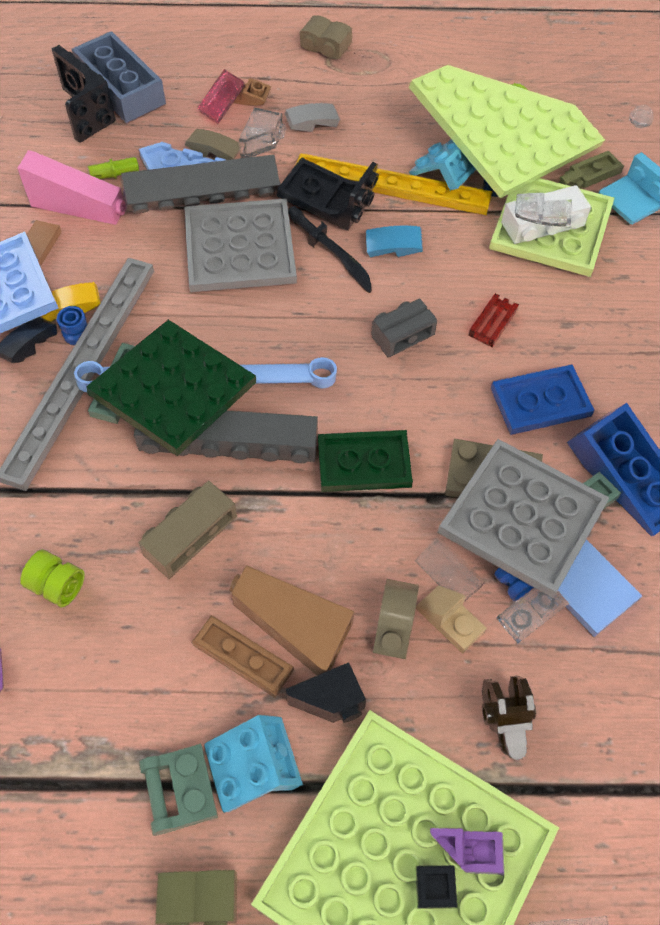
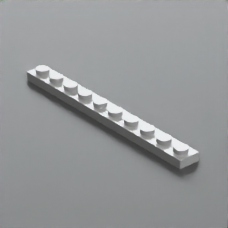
(63, 393)

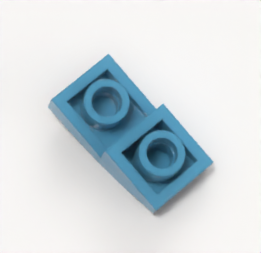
(397, 239)

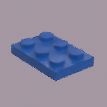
(541, 399)

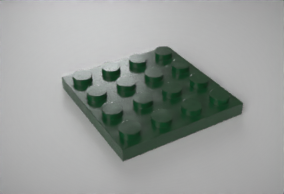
(171, 386)

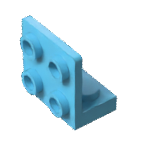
(448, 160)
(638, 192)
(252, 762)

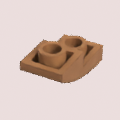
(253, 93)

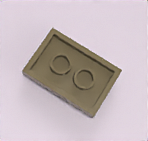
(465, 461)

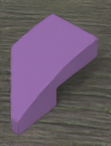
(473, 850)

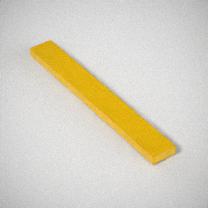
(411, 187)

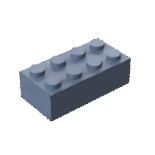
(130, 81)

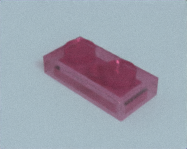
(221, 96)

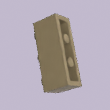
(188, 529)

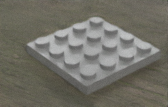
(239, 245)
(524, 517)

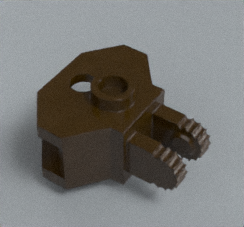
(510, 715)

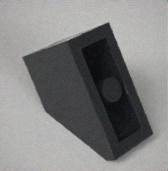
(329, 695)

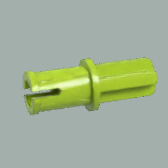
(113, 168)

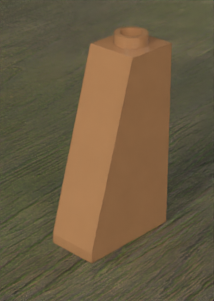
(295, 618)

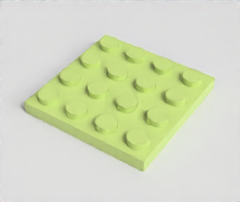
(568, 250)

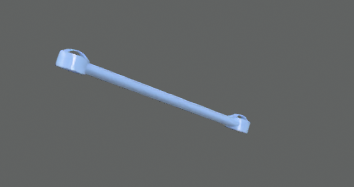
(264, 373)

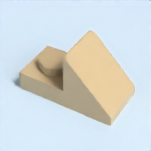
(449, 616)

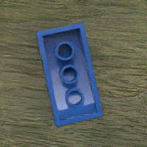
(628, 458)

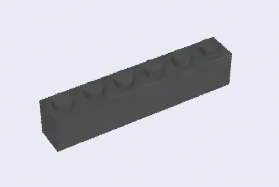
(199, 183)
(250, 436)

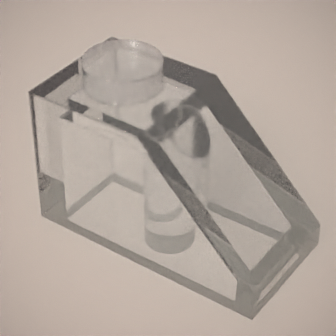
(261, 133)

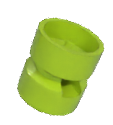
(49, 577)

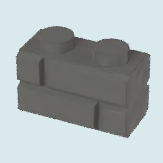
(403, 327)

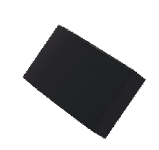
(22, 340)

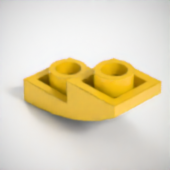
(79, 295)

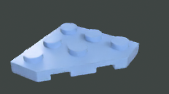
(163, 156)

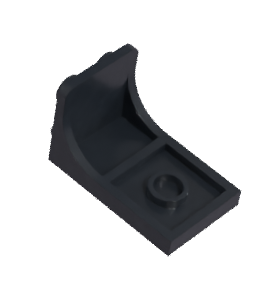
(91, 102)
(328, 193)

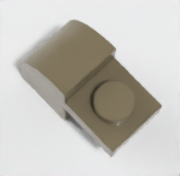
(396, 619)

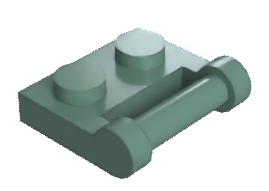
(190, 787)

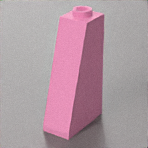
(68, 190)

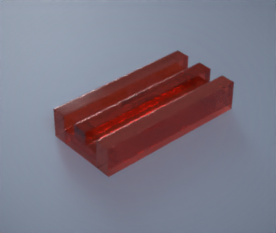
(502, 305)

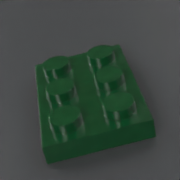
(364, 461)

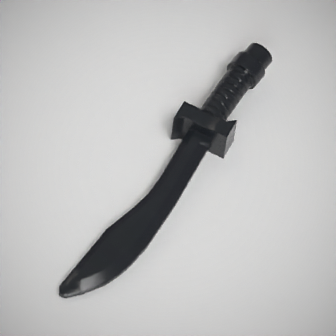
(319, 234)

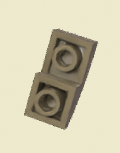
(216, 143)

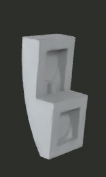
(308, 115)

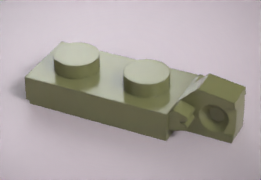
(592, 170)

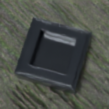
(436, 887)

